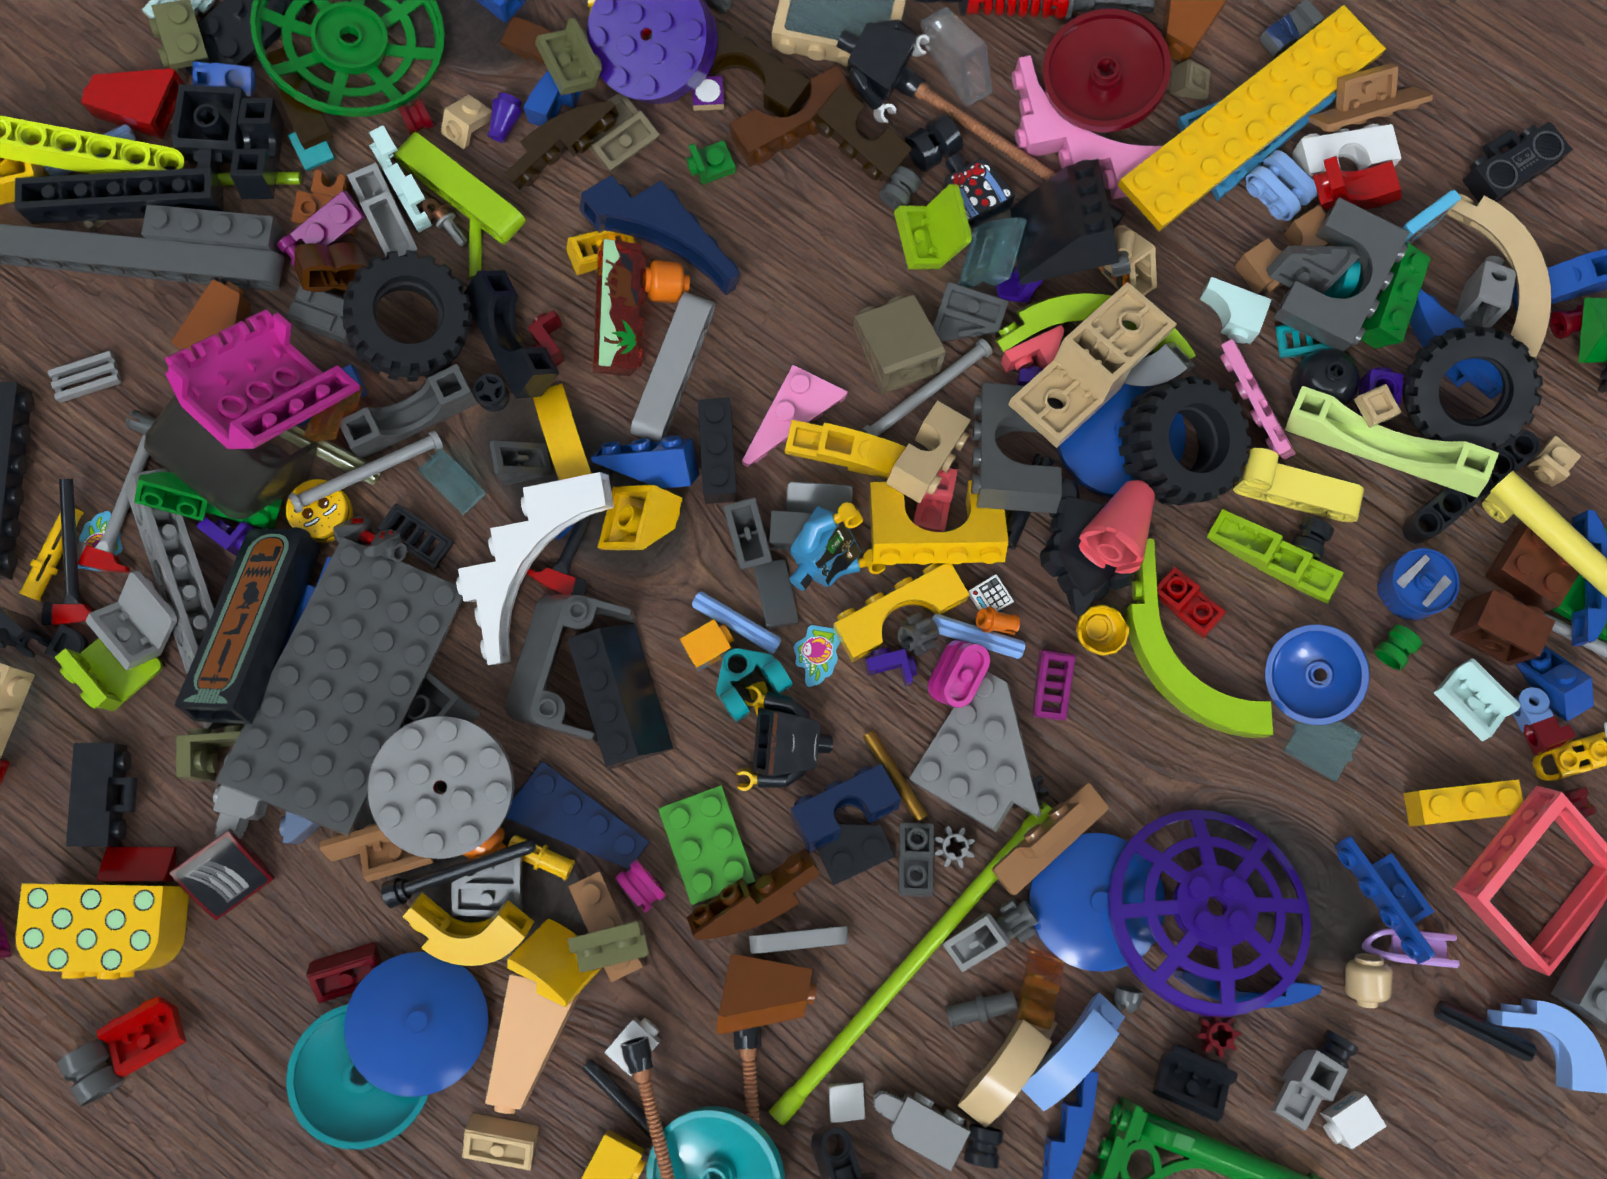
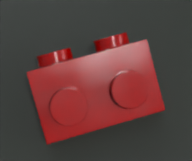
(142, 1035)

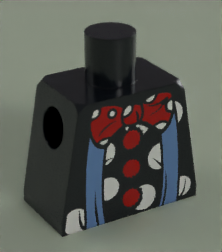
(981, 188)

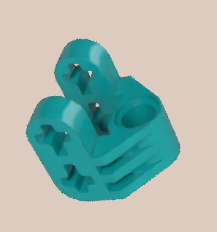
(769, 667)

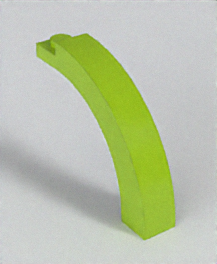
(1066, 309)

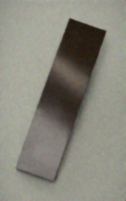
(307, 122)

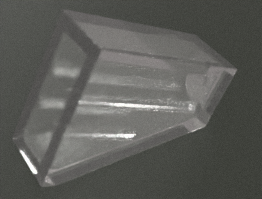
(958, 55)

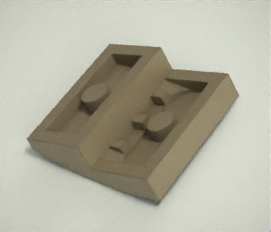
(626, 137)

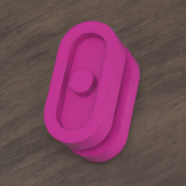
(959, 673)

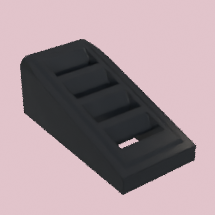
(393, 519)

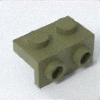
(179, 34)
(569, 58)

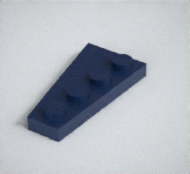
(570, 815)

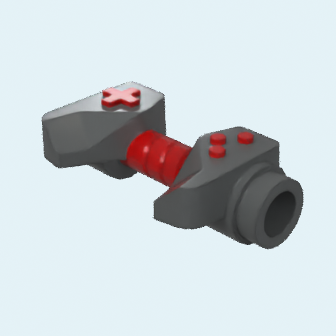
(385, 543)

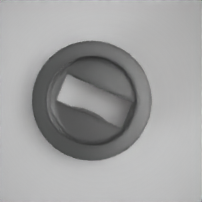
(1128, 997)

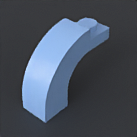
(1576, 1050)
(1075, 1054)

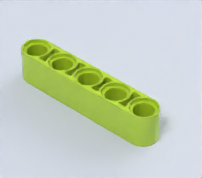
(459, 188)

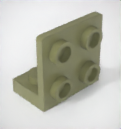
(197, 755)

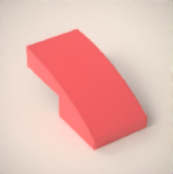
(934, 509)

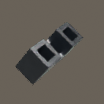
(257, 164)
(717, 450)

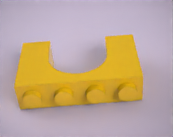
(900, 541)

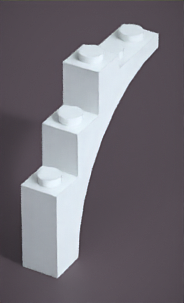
(515, 546)

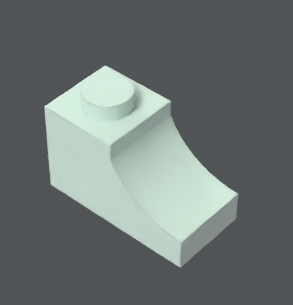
(1238, 309)

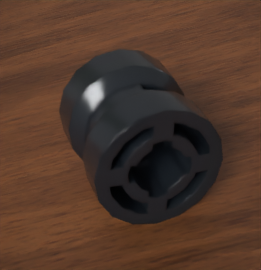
(1313, 536)
(982, 1149)

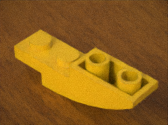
(843, 447)

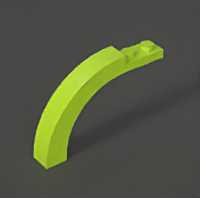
(1173, 679)

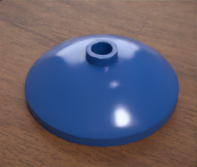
(1293, 679)

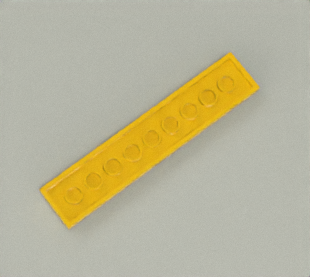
(1250, 118)

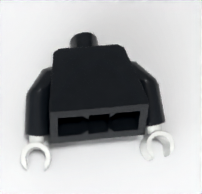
(879, 60)

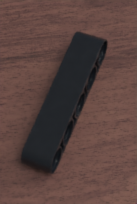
(1438, 518)

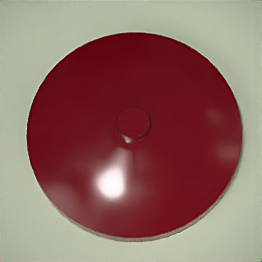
(1106, 70)

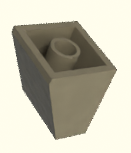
(898, 343)

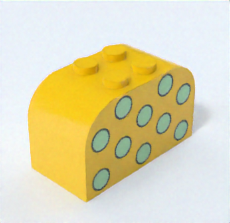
(100, 928)

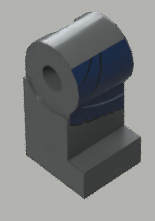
(1290, 28)

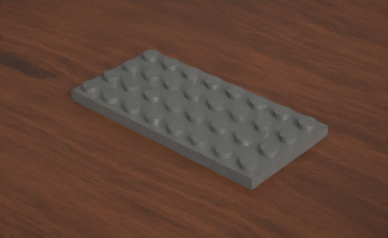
(342, 687)

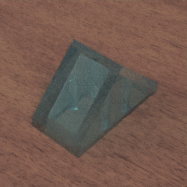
(451, 481)

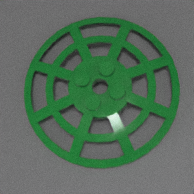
(349, 58)

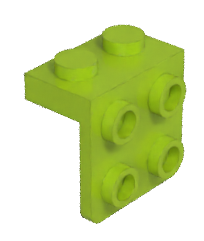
(935, 231)
(103, 677)

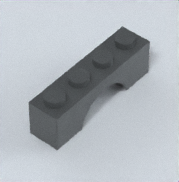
(212, 227)
(436, 401)

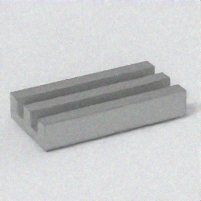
(82, 365)

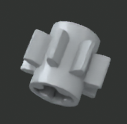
(961, 852)

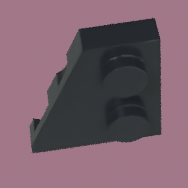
(855, 851)

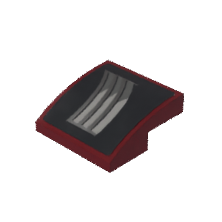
(222, 874)

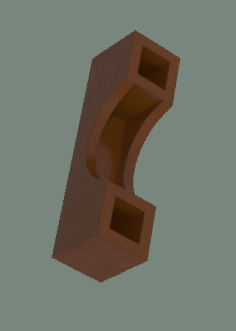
(762, 135)

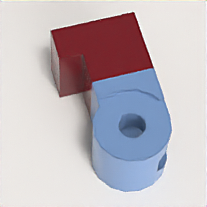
(1539, 723)

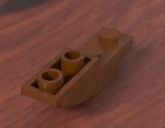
(746, 906)

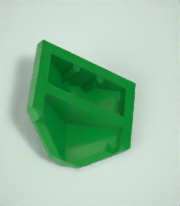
(1594, 331)

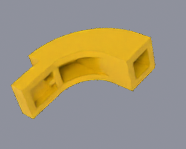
(464, 941)

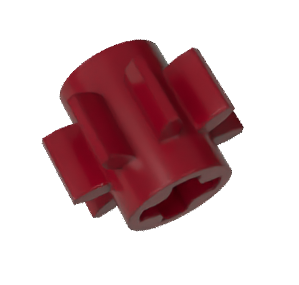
(1222, 1042)

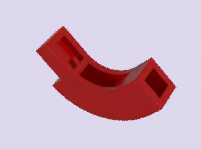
(1363, 188)

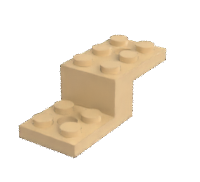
(1092, 364)

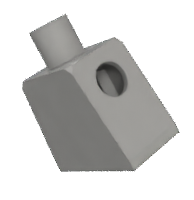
(1492, 285)

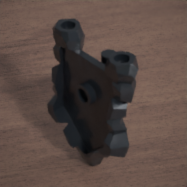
(1062, 557)

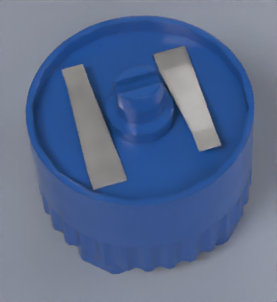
(1418, 584)

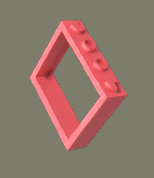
(1507, 852)

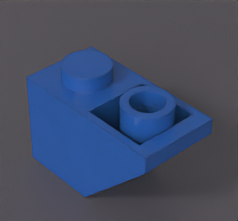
(1565, 684)

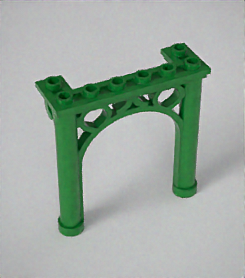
(1139, 1129)

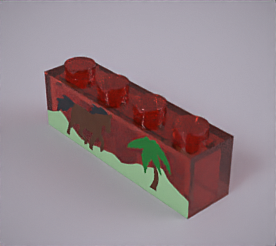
(618, 308)

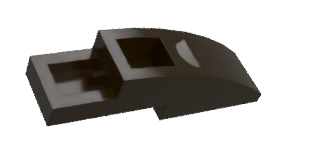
(568, 130)

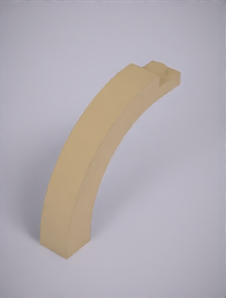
(1522, 256)

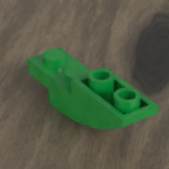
(172, 495)

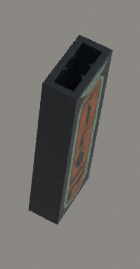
(248, 626)

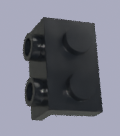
(1193, 1081)

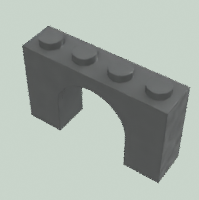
(1340, 320)
(999, 480)

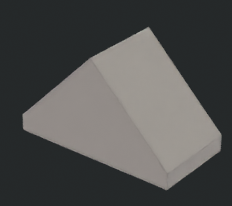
(976, 941)

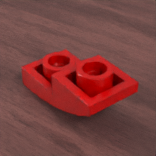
(1188, 603)

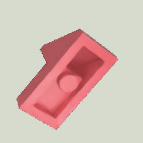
(1040, 348)

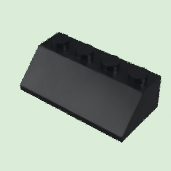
(620, 694)

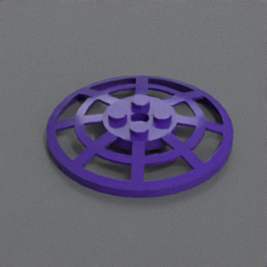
(1196, 921)

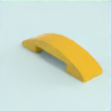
(561, 433)

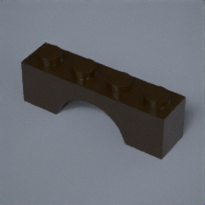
(783, 87)

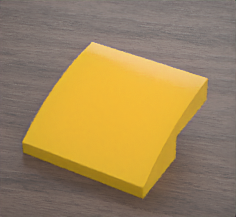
(549, 963)

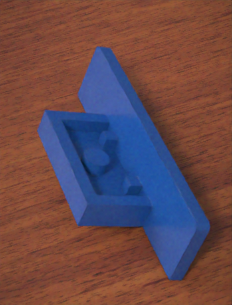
(1393, 894)

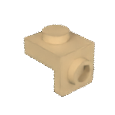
(464, 118)

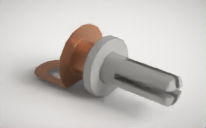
(445, 220)

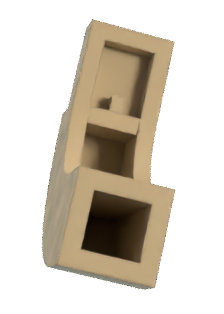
(1007, 1072)

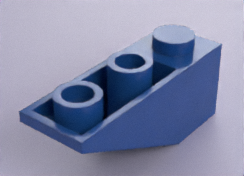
(1575, 277)
(658, 463)

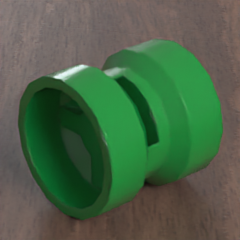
(1398, 647)

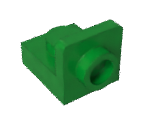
(710, 162)

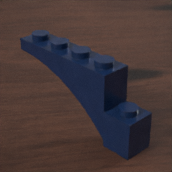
(661, 220)

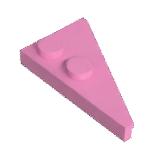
(801, 399)

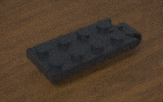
(228, 31)

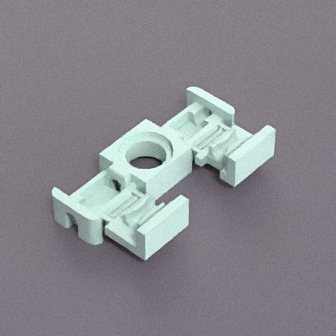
(405, 187)

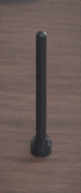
(398, 891)

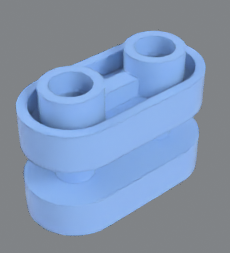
(1281, 185)

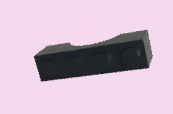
(493, 308)

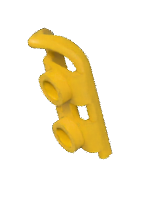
(1568, 760)

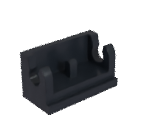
(19, 630)

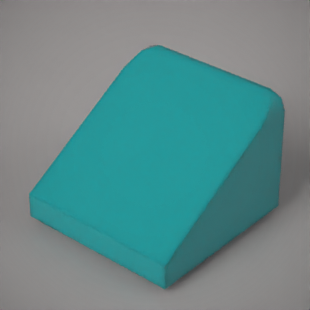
(312, 156)

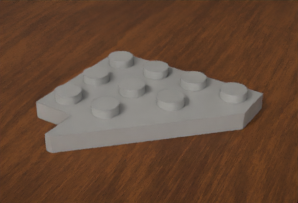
(980, 758)

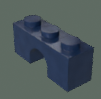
(868, 791)

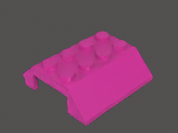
(253, 382)

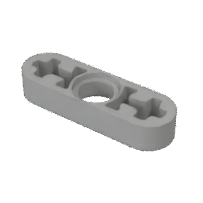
(798, 939)

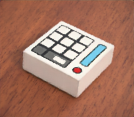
(991, 594)

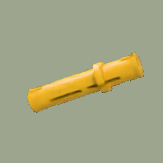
(33, 588)

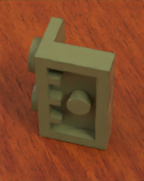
(609, 946)

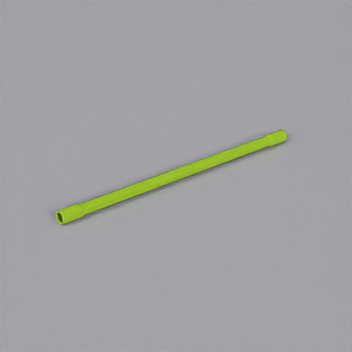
(796, 1095)

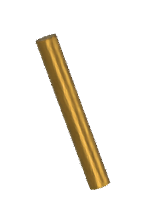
(895, 775)

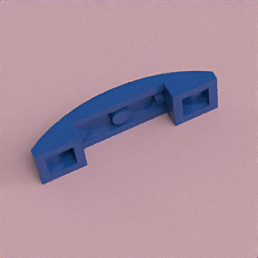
(1590, 621)
(1294, 994)

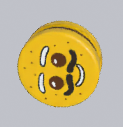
(320, 515)

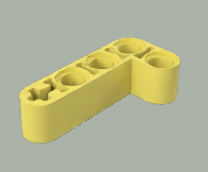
(1297, 488)

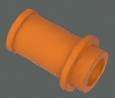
(992, 620)

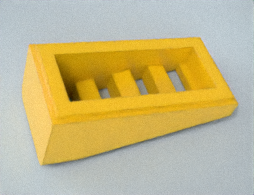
(585, 242)

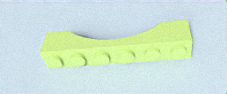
(1447, 463)

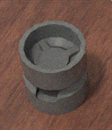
(90, 1072)

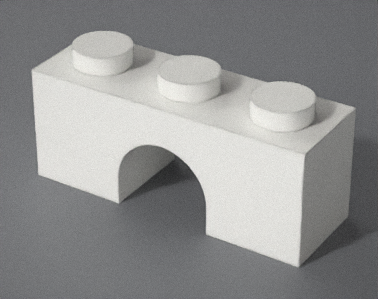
(1364, 146)

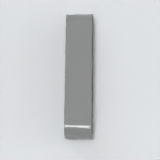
(673, 367)

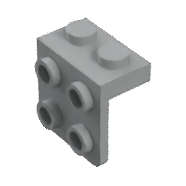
(135, 625)

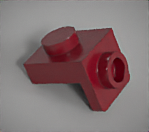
(540, 330)

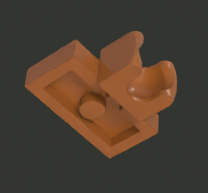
(309, 203)

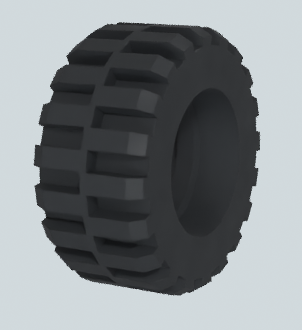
(413, 275)
(1457, 344)
(1219, 432)

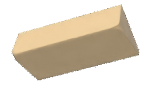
(500, 1141)

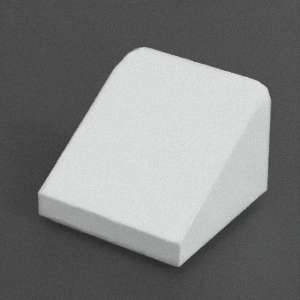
(846, 1102)

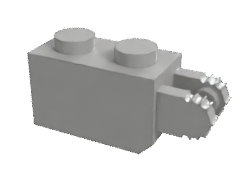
(236, 809)
(923, 1127)

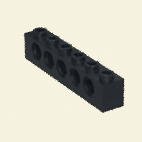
(115, 194)

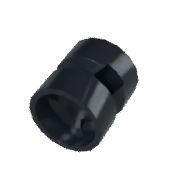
(935, 142)

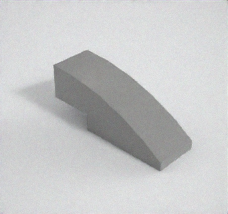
(382, 210)

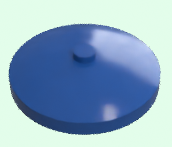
(1093, 450)
(1074, 903)
(416, 1024)

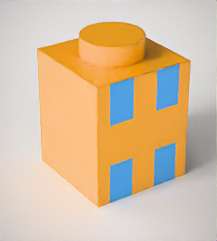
(707, 644)

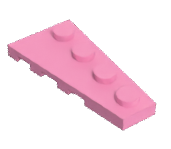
(1262, 412)

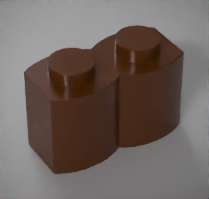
(328, 267)

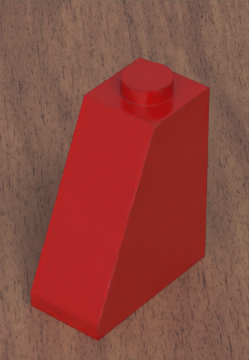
(134, 98)

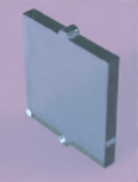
(1323, 747)

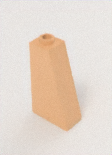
(524, 1043)

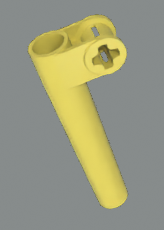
(1516, 497)

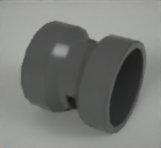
(899, 189)

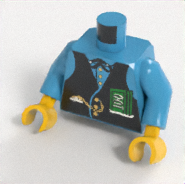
(828, 548)

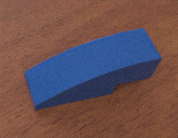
(547, 101)

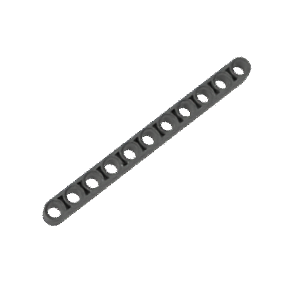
(140, 257)

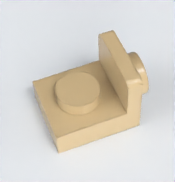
(1553, 462)

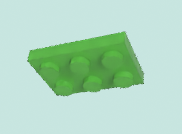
(706, 844)

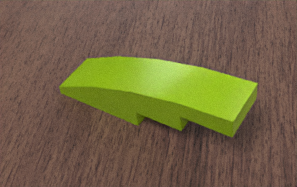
(1274, 556)

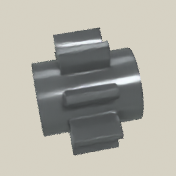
(918, 634)
(1017, 920)

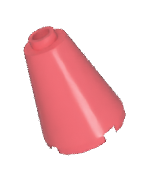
(1120, 529)

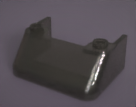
(230, 479)

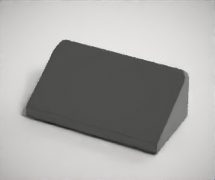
(807, 496)
(776, 594)

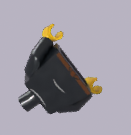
(784, 742)

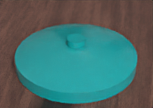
(335, 1098)
(718, 1145)

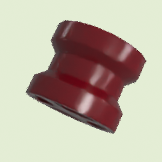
(416, 116)
(1579, 799)

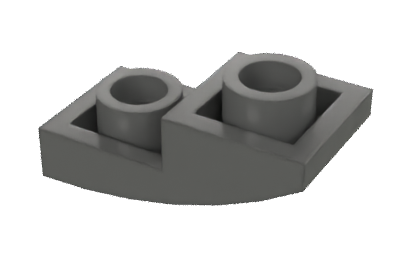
(916, 859)

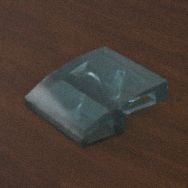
(992, 252)

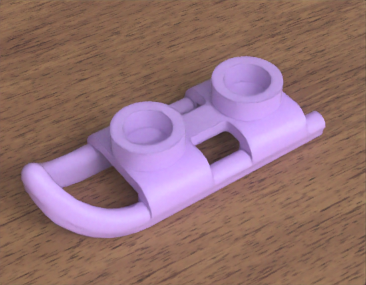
(1436, 941)

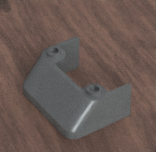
(527, 697)

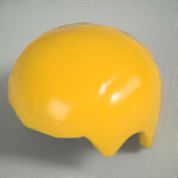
(1102, 630)

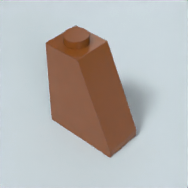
(1187, 24)
(215, 310)
(763, 993)

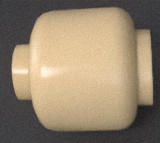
(1368, 980)

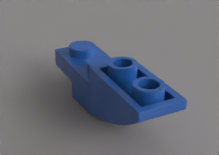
(1431, 320)

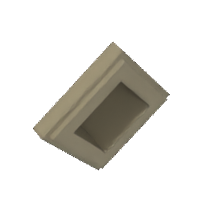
(1190, 80)

